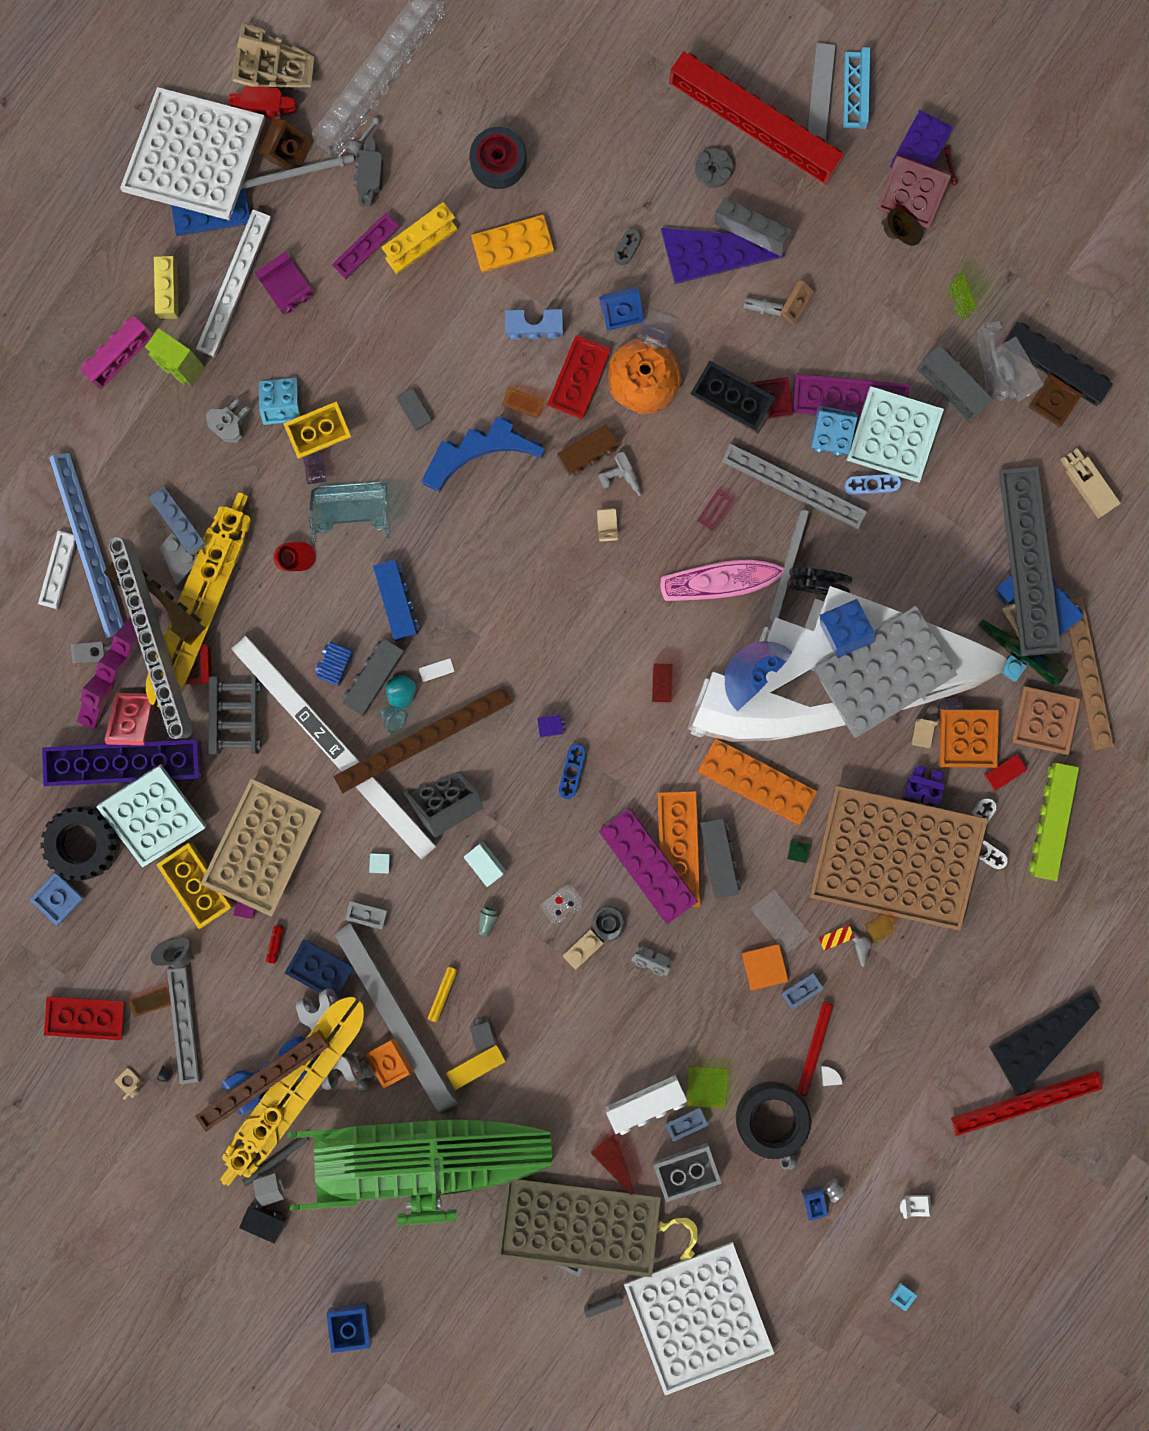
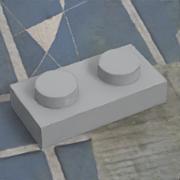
(366, 915)

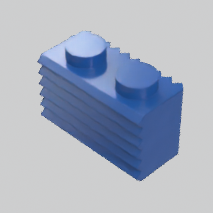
(334, 663)

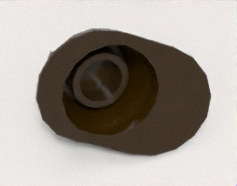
(902, 227)

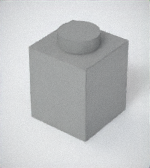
(269, 1189)

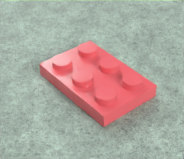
(129, 719)

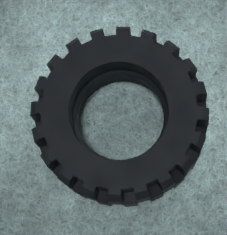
(55, 849)

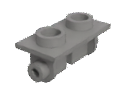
(659, 965)

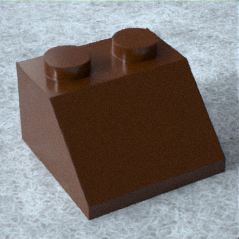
(285, 145)

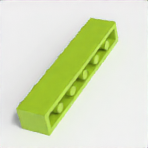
(1053, 821)

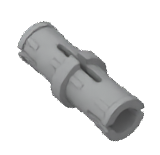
(763, 306)

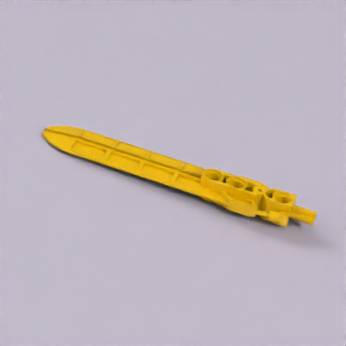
(214, 589)
(250, 1132)

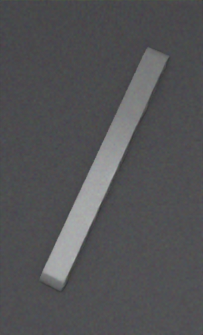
(157, 643)
(395, 1018)

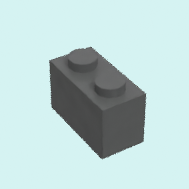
(482, 1032)

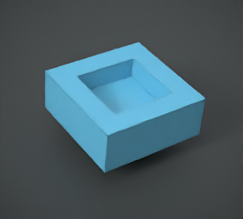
(1013, 668)
(903, 1297)

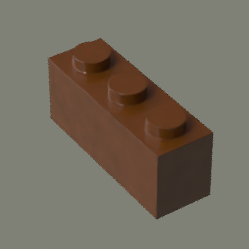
(588, 450)

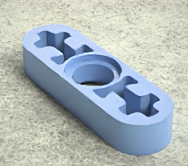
(886, 488)

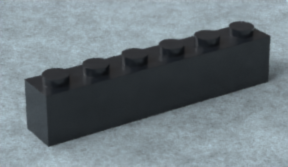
(1065, 367)

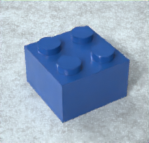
(847, 628)
(349, 1327)

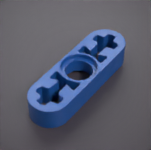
(564, 775)

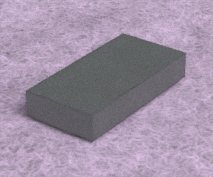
(414, 409)
(603, 1305)

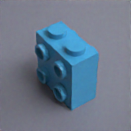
(833, 430)

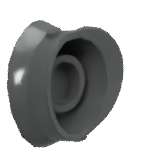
(608, 923)

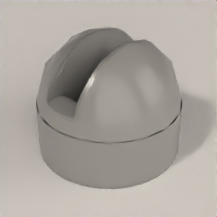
(791, 1160)

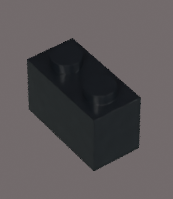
(263, 1222)

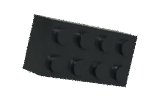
(734, 397)

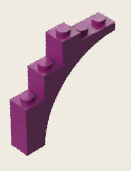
(108, 670)

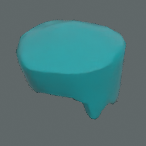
(400, 691)

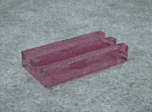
(723, 497)

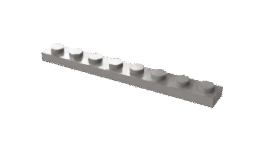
(794, 486)

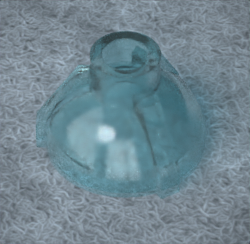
(393, 719)

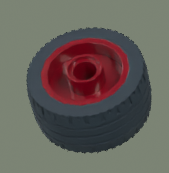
(494, 144)

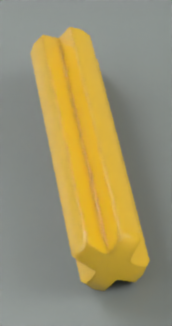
(442, 994)

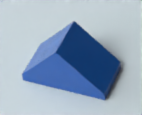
(814, 1203)

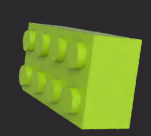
(174, 357)

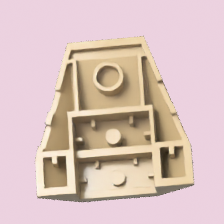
(269, 62)

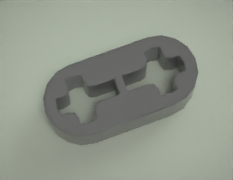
(623, 245)

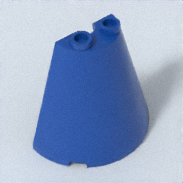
(749, 668)

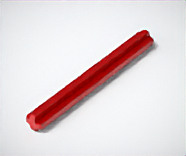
(814, 1049)

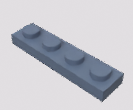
(177, 521)

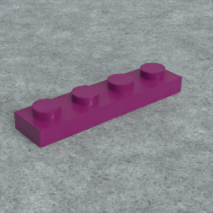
(365, 246)

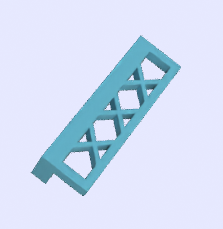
(863, 94)

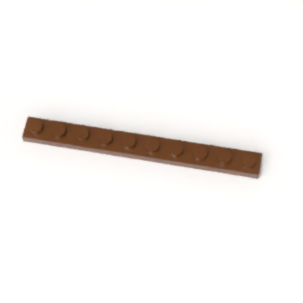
(422, 739)

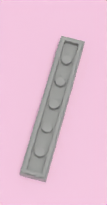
(821, 89)
(789, 562)
(183, 1025)

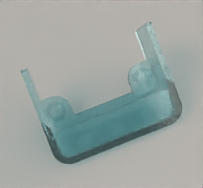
(349, 504)

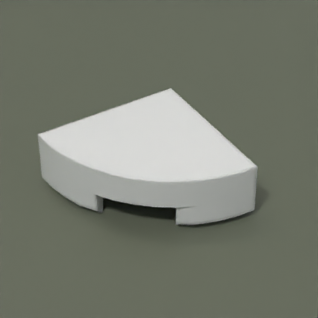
(830, 1076)

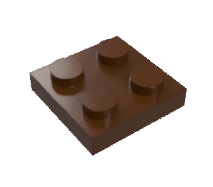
(1055, 400)

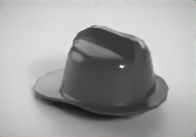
(172, 953)

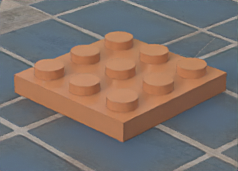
(1045, 720)

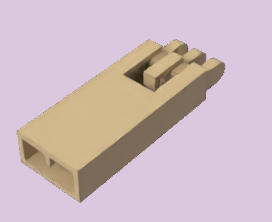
(1094, 490)

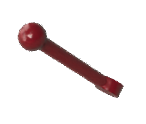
(954, 181)

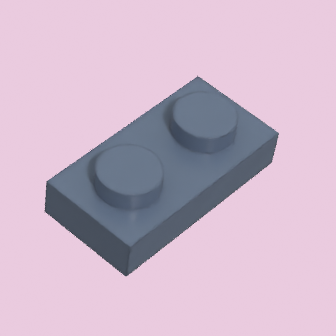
(802, 991)
(686, 1124)

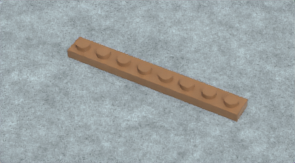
(1090, 682)

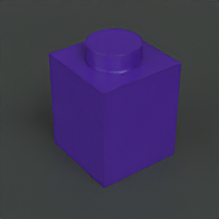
(551, 726)

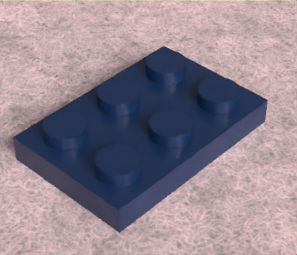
(318, 968)

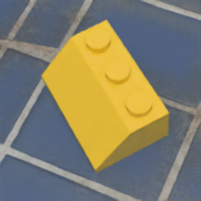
(317, 430)

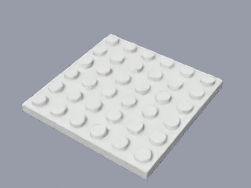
(193, 153)
(698, 1318)

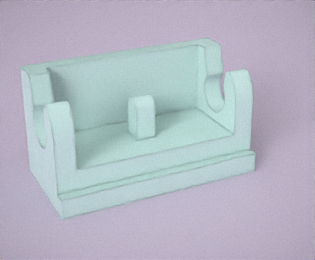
(485, 864)

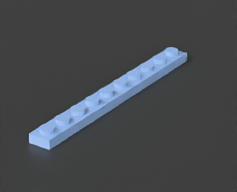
(87, 543)

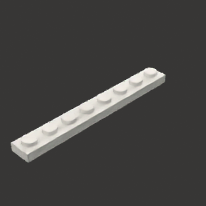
(233, 283)

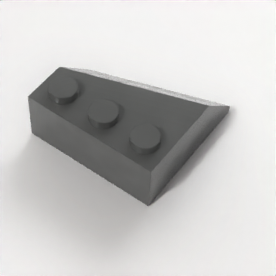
(444, 803)

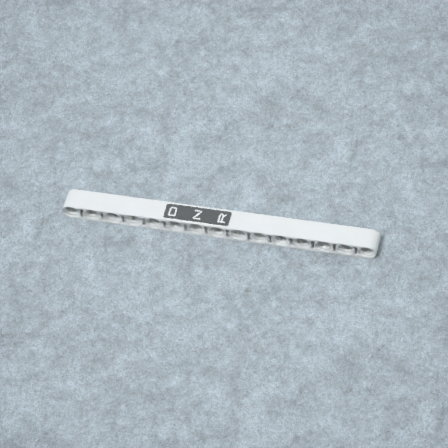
(332, 745)

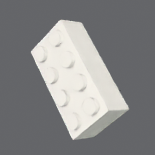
(646, 1104)

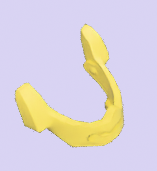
(688, 1253)

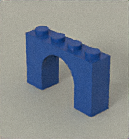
(1067, 613)

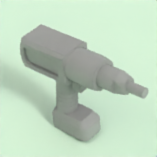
(623, 470)

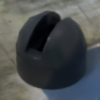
(165, 1074)

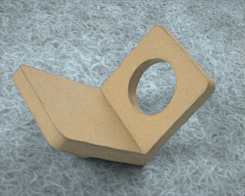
(607, 524)
(923, 733)
(132, 1090)

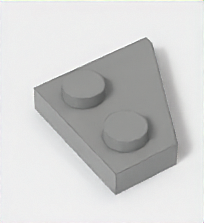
(177, 558)

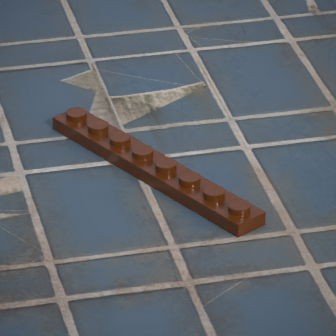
(262, 1080)

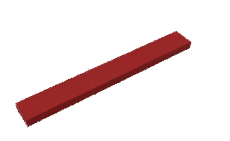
(1026, 1103)

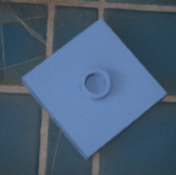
(57, 899)

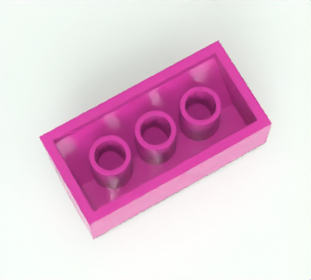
(116, 352)

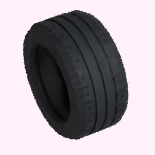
(793, 1140)

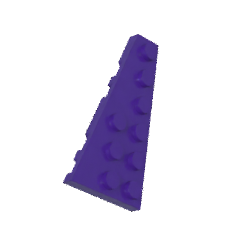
(709, 253)

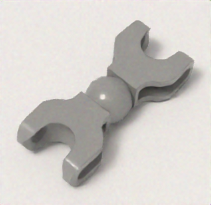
(310, 1016)

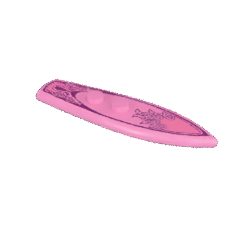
(719, 580)

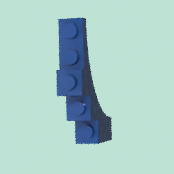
(475, 444)

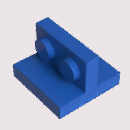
(621, 308)

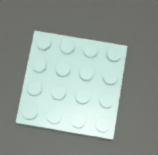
(894, 434)
(151, 816)

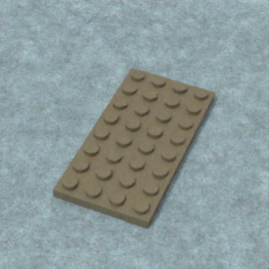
(579, 1227)

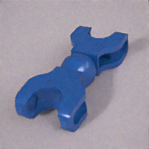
(242, 1075)

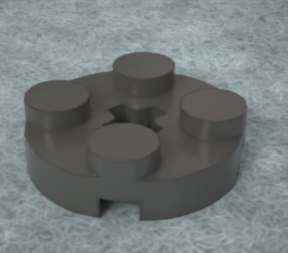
(706, 175)

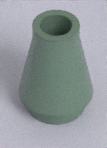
(487, 920)

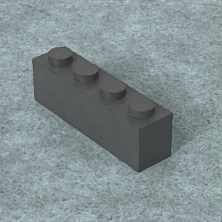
(752, 226)
(374, 676)
(719, 858)

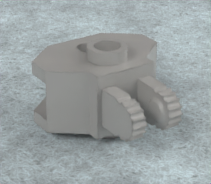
(226, 418)

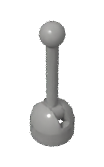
(354, 146)

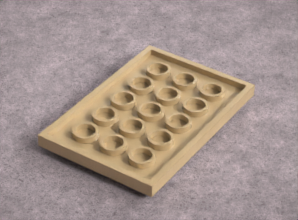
(260, 847)

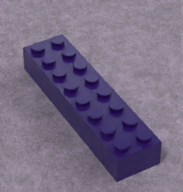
(120, 762)

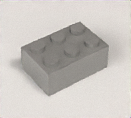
(686, 1172)

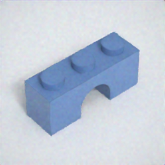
(517, 327)

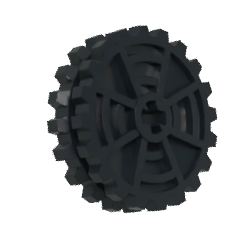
(817, 580)

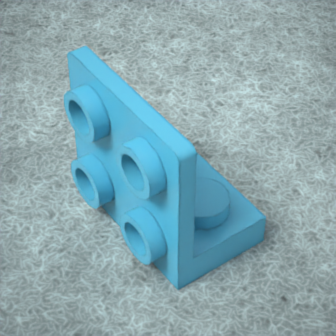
(278, 400)

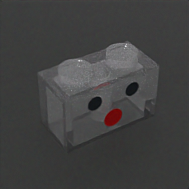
(561, 903)

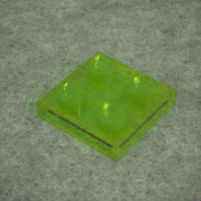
(963, 298)
(706, 1087)

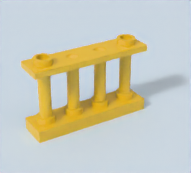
(419, 238)

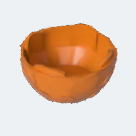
(639, 391)

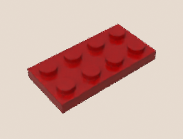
(578, 377)
(84, 1018)

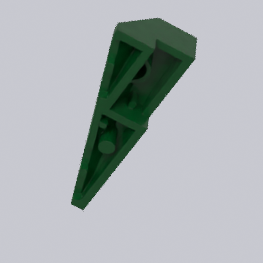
(1044, 666)

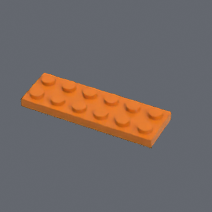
(757, 781)
(679, 836)

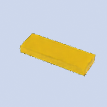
(475, 1067)

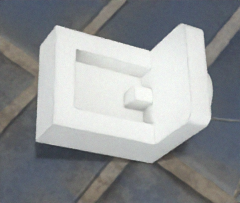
(916, 1206)

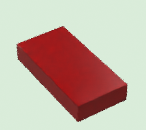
(1005, 772)

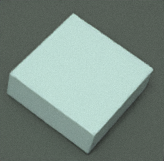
(379, 863)

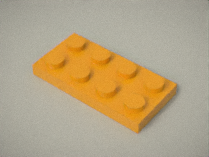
(512, 243)

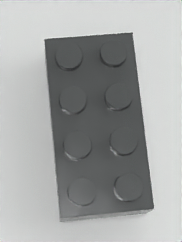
(955, 383)

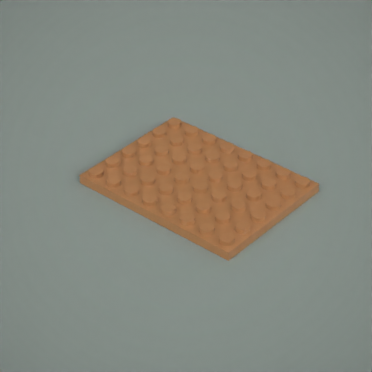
(898, 857)

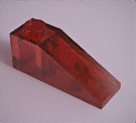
(611, 1158)

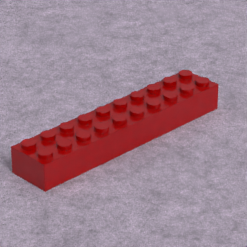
(755, 117)

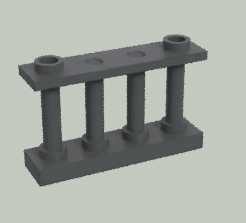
(217, 706)

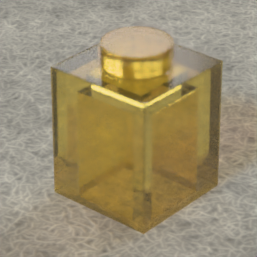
(880, 928)

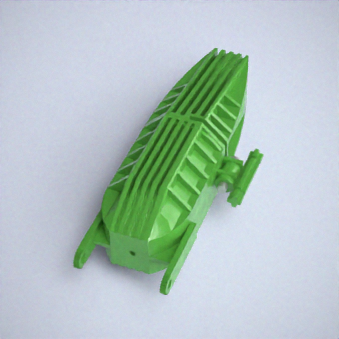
(421, 1163)

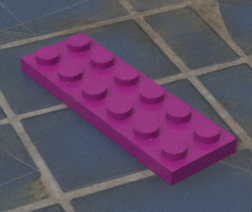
(837, 393)
(648, 866)

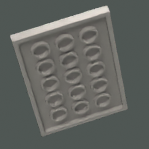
(885, 674)

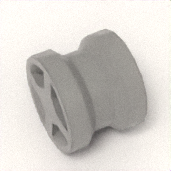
(834, 1190)

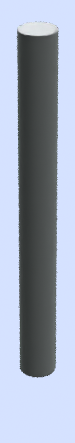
(275, 1160)

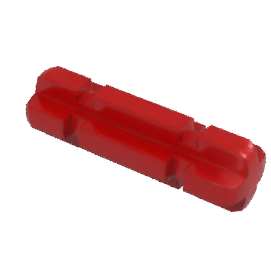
(274, 944)

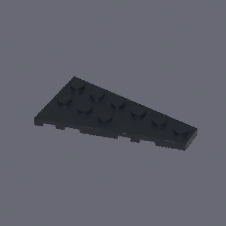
(1036, 1045)

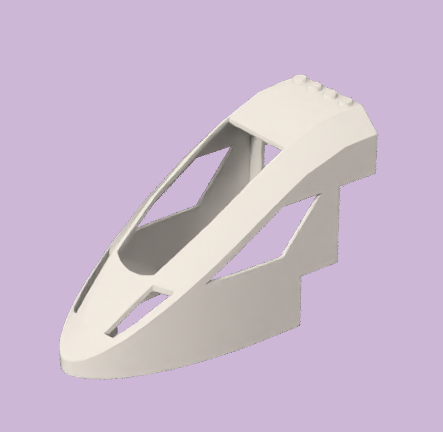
(775, 717)

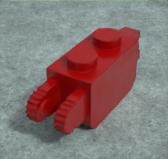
(263, 101)

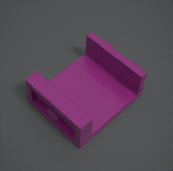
(284, 283)

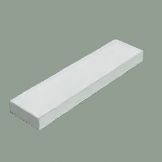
(57, 570)

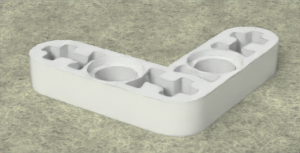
(991, 862)

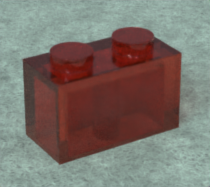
(661, 683)

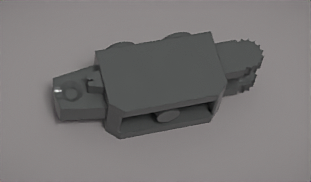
(369, 174)

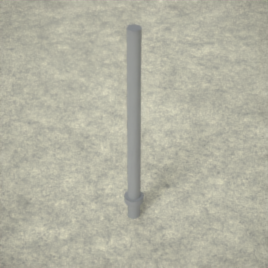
(339, 161)

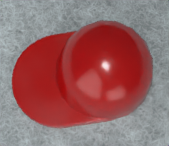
(294, 556)

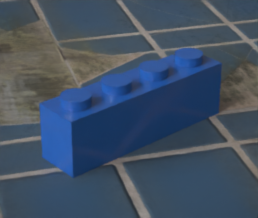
(395, 599)

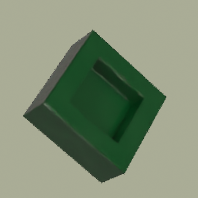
(798, 851)

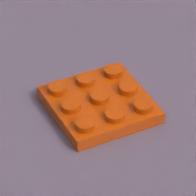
(968, 738)

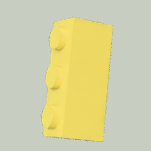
(166, 287)

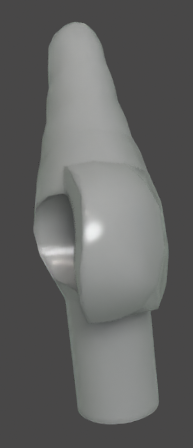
(862, 947)

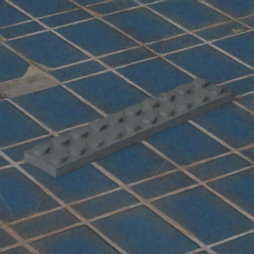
(1029, 561)

